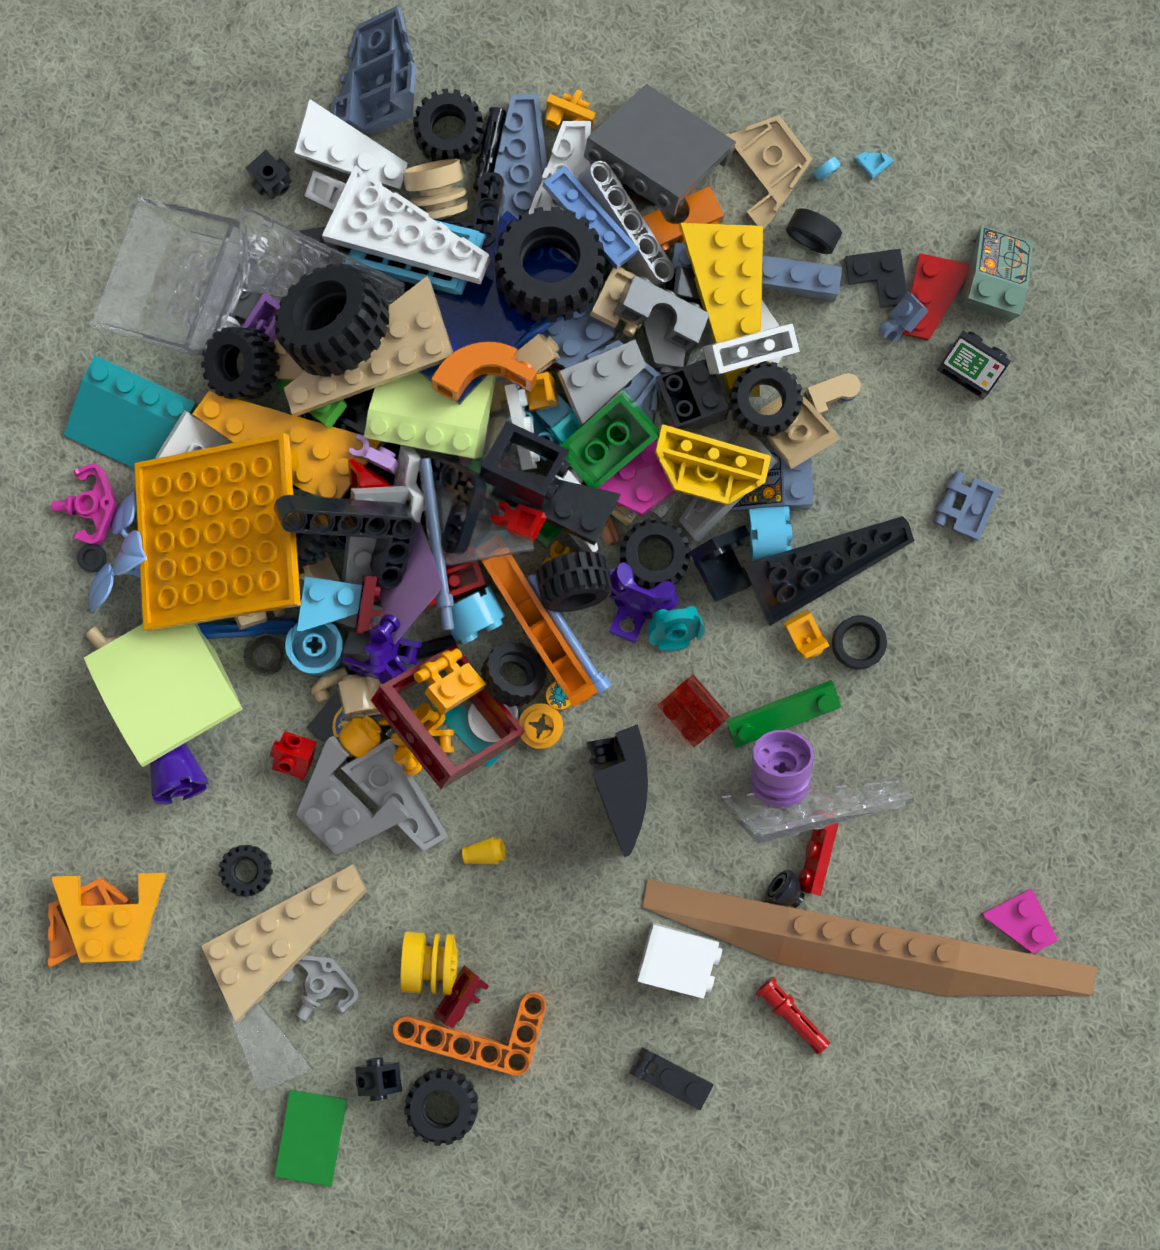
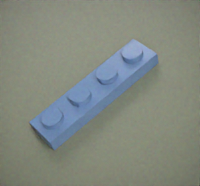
(573, 196)

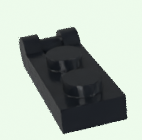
(672, 1079)

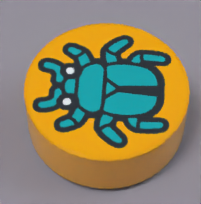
(556, 697)

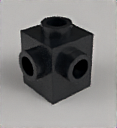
(269, 175)
(378, 1079)

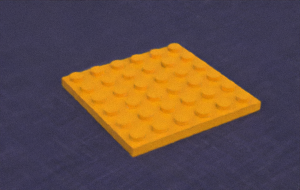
(215, 533)

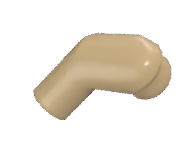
(98, 638)
(327, 680)

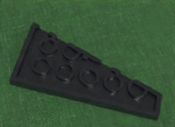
(807, 572)

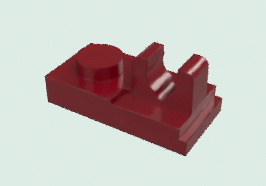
(369, 593)
(453, 1006)

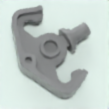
(322, 978)

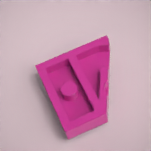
(1023, 921)

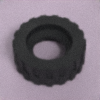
(524, 658)

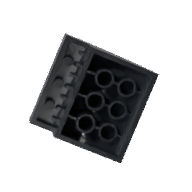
(625, 788)

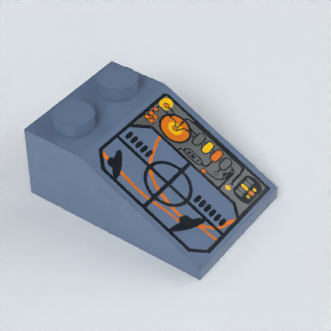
(782, 488)

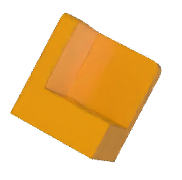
(543, 394)

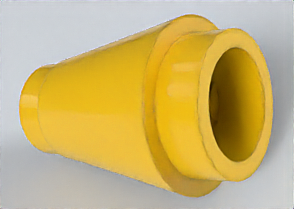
(485, 852)

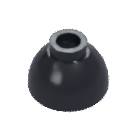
(785, 890)

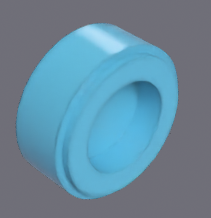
(826, 169)

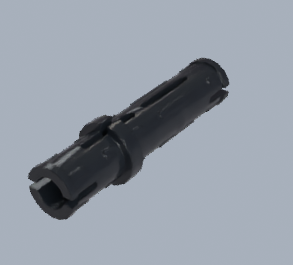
(496, 120)

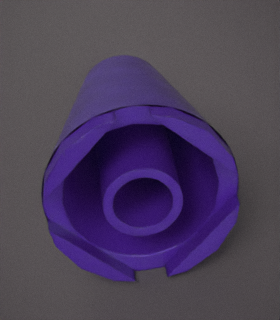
(176, 776)

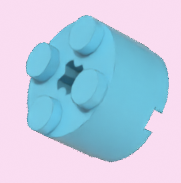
(769, 531)
(475, 614)
(305, 659)

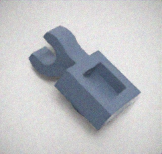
(906, 317)

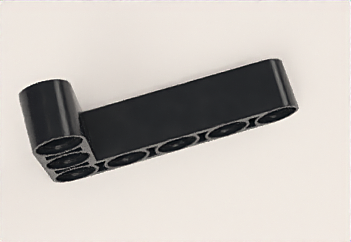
(364, 519)

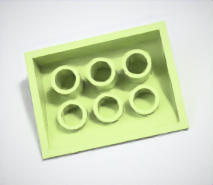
(419, 417)

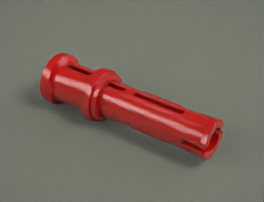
(784, 1006)

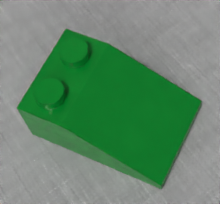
(609, 439)

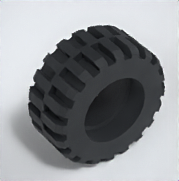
(549, 230)
(347, 338)

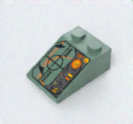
(997, 274)

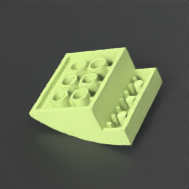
(162, 687)

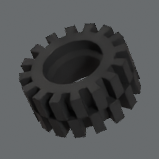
(229, 876)

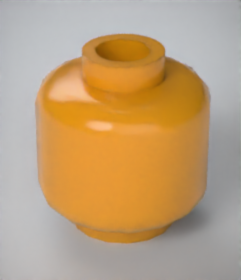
(360, 736)

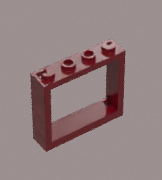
(423, 744)

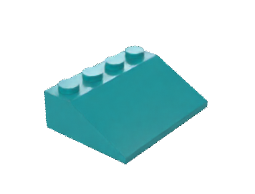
(123, 413)

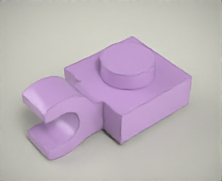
(382, 458)

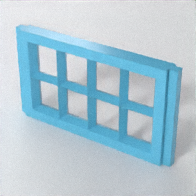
(454, 286)

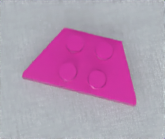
(641, 482)

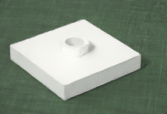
(190, 435)

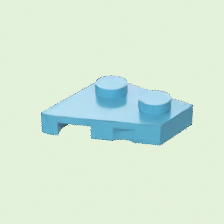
(326, 602)

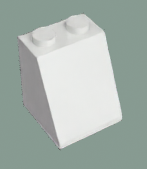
(679, 961)

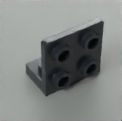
(720, 565)

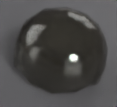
(256, 653)

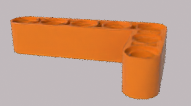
(478, 1042)

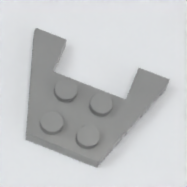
(336, 812)

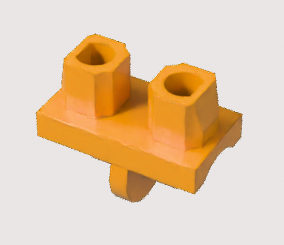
(568, 108)

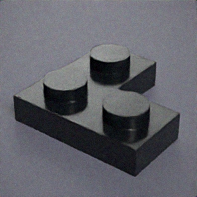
(884, 268)

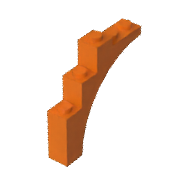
(540, 629)

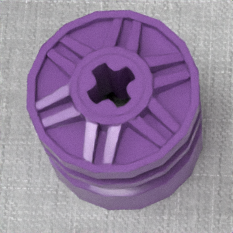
(781, 768)

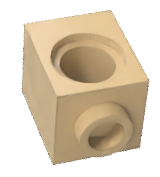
(539, 353)

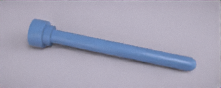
(600, 681)

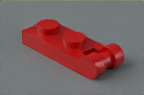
(817, 859)

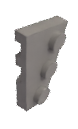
(600, 378)

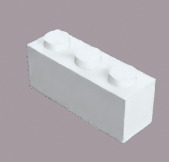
(751, 349)

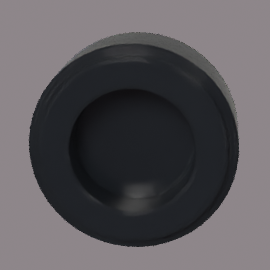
(91, 558)

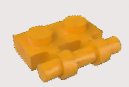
(455, 687)

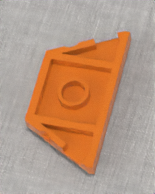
(95, 893)

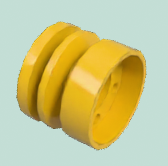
(428, 963)

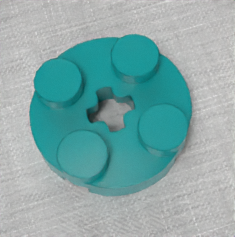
(675, 628)

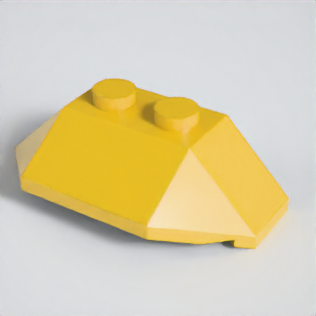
(709, 466)

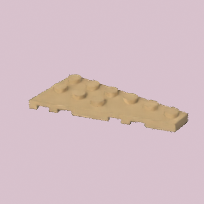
(412, 343)
(272, 943)

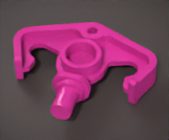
(96, 504)

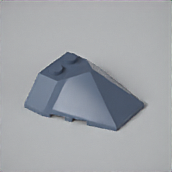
(380, 77)

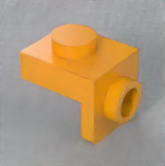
(806, 635)

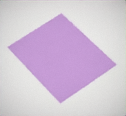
(417, 588)

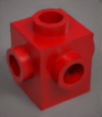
(293, 755)

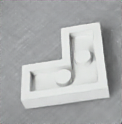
(406, 476)

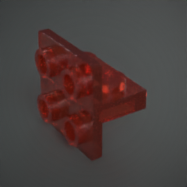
(693, 710)

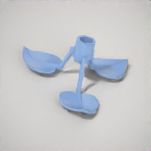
(129, 556)

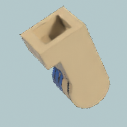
(839, 388)

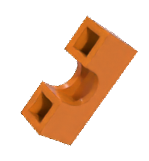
(701, 209)

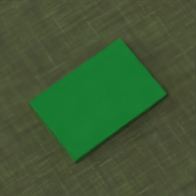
(310, 1137)

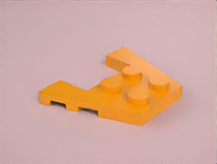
(109, 931)

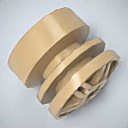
(435, 187)

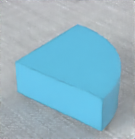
(873, 163)

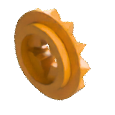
(551, 718)

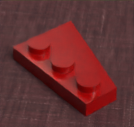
(935, 286)

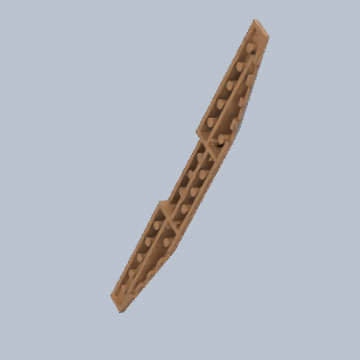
(866, 948)

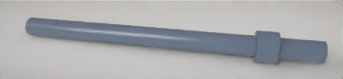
(444, 600)

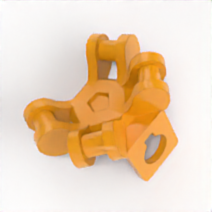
(433, 720)

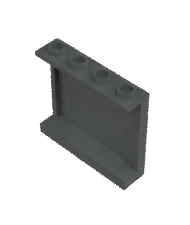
(658, 148)

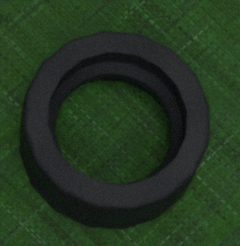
(813, 231)
(880, 637)

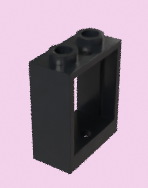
(514, 484)

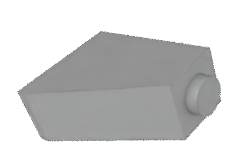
(663, 354)

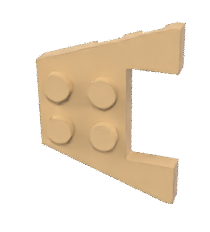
(775, 160)

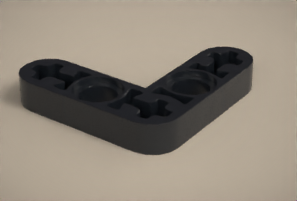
(484, 201)
(464, 496)

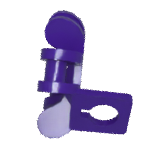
(637, 601)
(384, 660)

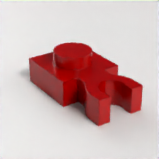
(522, 522)

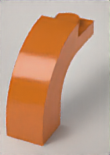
(479, 359)

